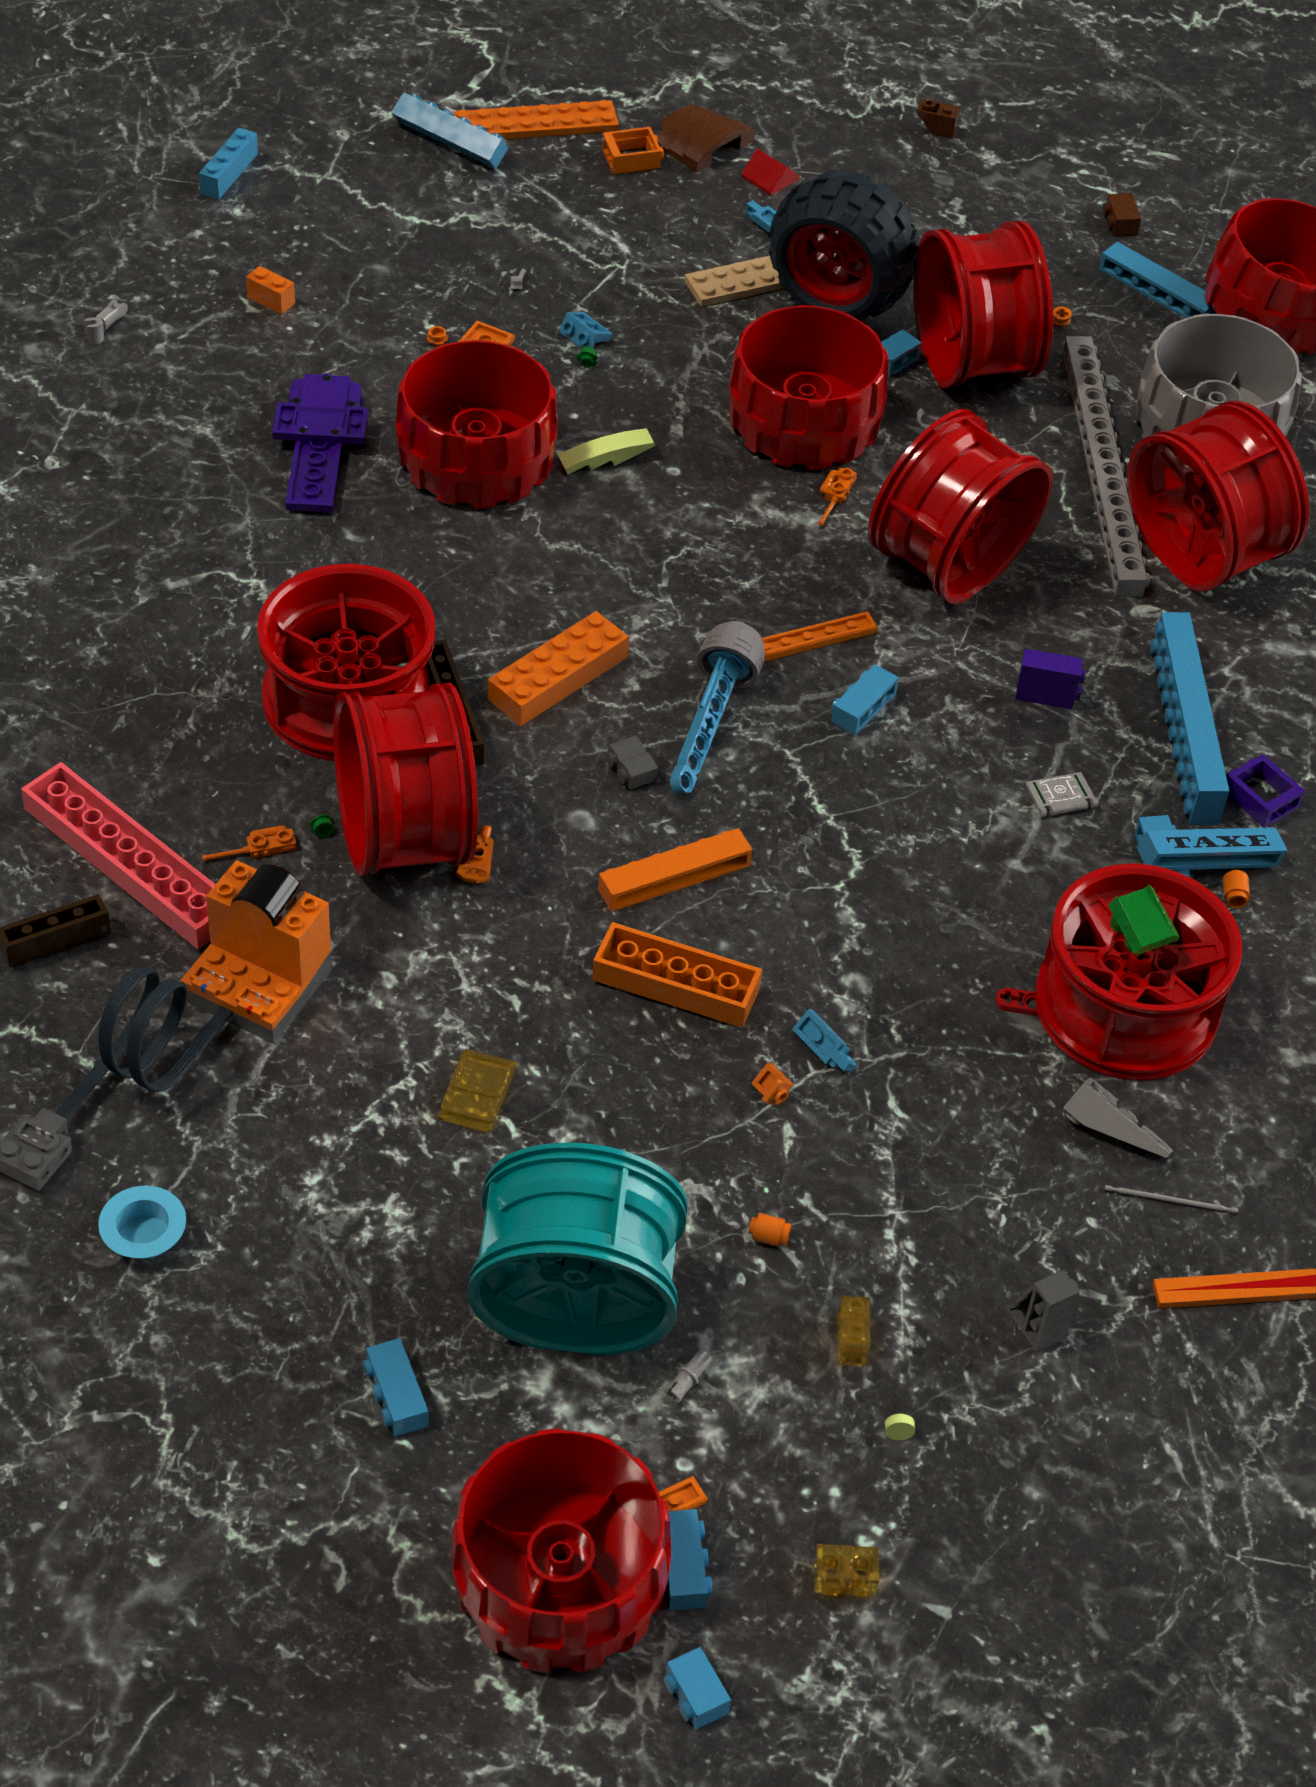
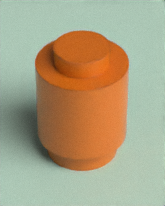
(1236, 889)
(770, 1230)

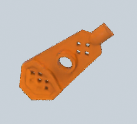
(479, 868)

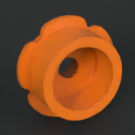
(437, 336)

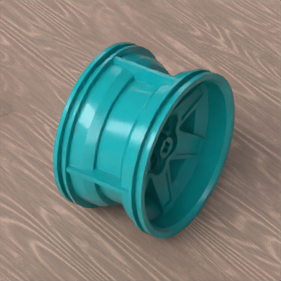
(578, 1249)

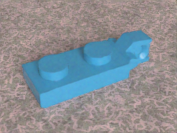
(760, 215)
(824, 1041)

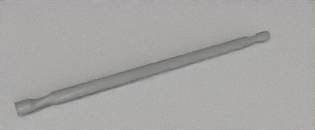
(1171, 1199)

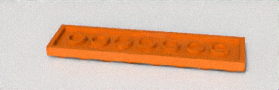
(545, 119)

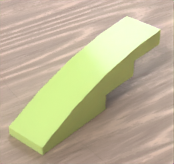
(613, 447)

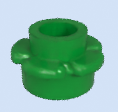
(587, 357)
(322, 825)

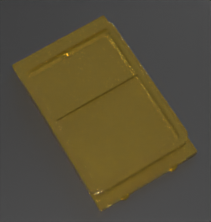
(477, 1090)

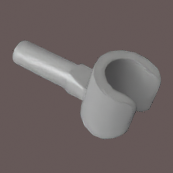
(517, 281)

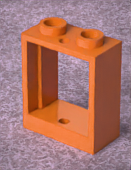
(616, 141)

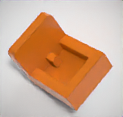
(772, 1084)

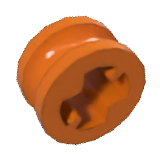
(1066, 315)

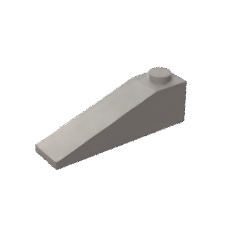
(1098, 1110)

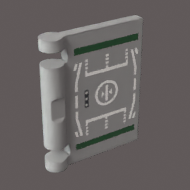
(1061, 794)

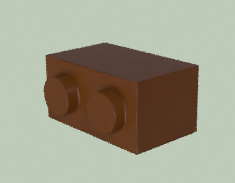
(1122, 214)

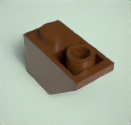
(939, 117)

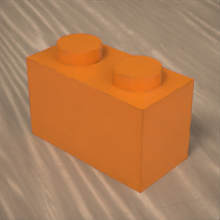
(270, 290)

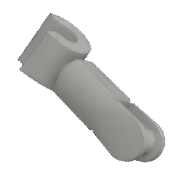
(97, 325)

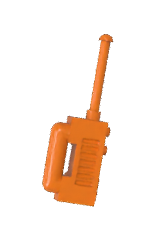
(836, 488)
(263, 843)

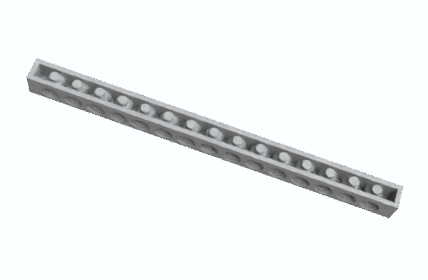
(1104, 468)

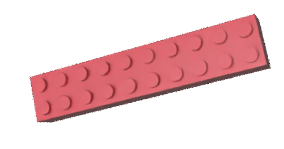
(122, 850)

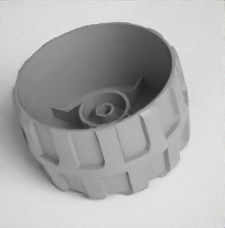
(1214, 362)

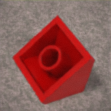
(768, 173)

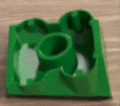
(1142, 921)

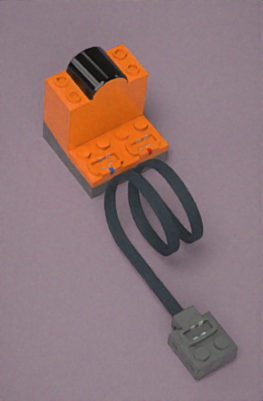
(257, 974)

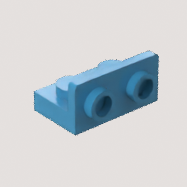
(584, 330)

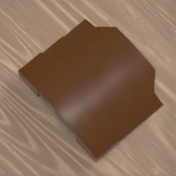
(695, 132)

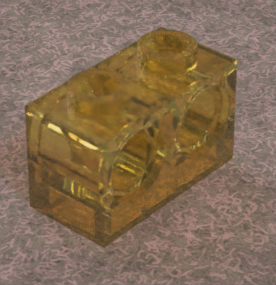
(853, 1330)
(846, 1562)

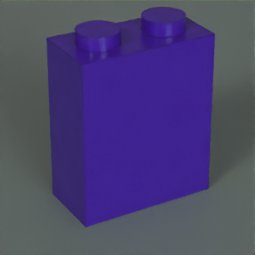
(1050, 679)

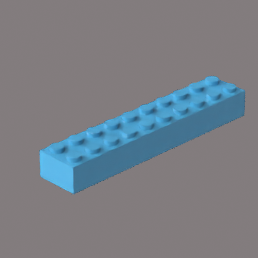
(1189, 719)

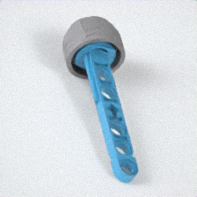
(728, 657)

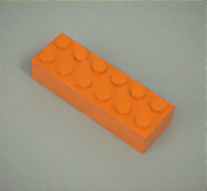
(558, 668)
(677, 974)

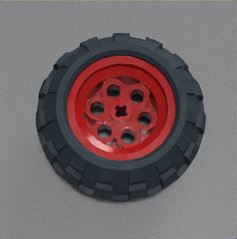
(844, 244)

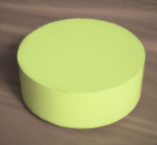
(899, 1427)

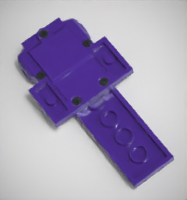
(321, 418)

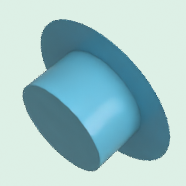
(142, 1222)

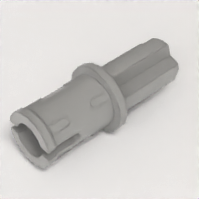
(687, 1376)

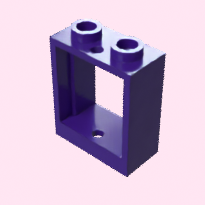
(1264, 812)

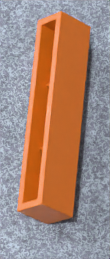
(674, 869)

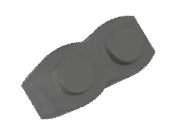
(632, 762)

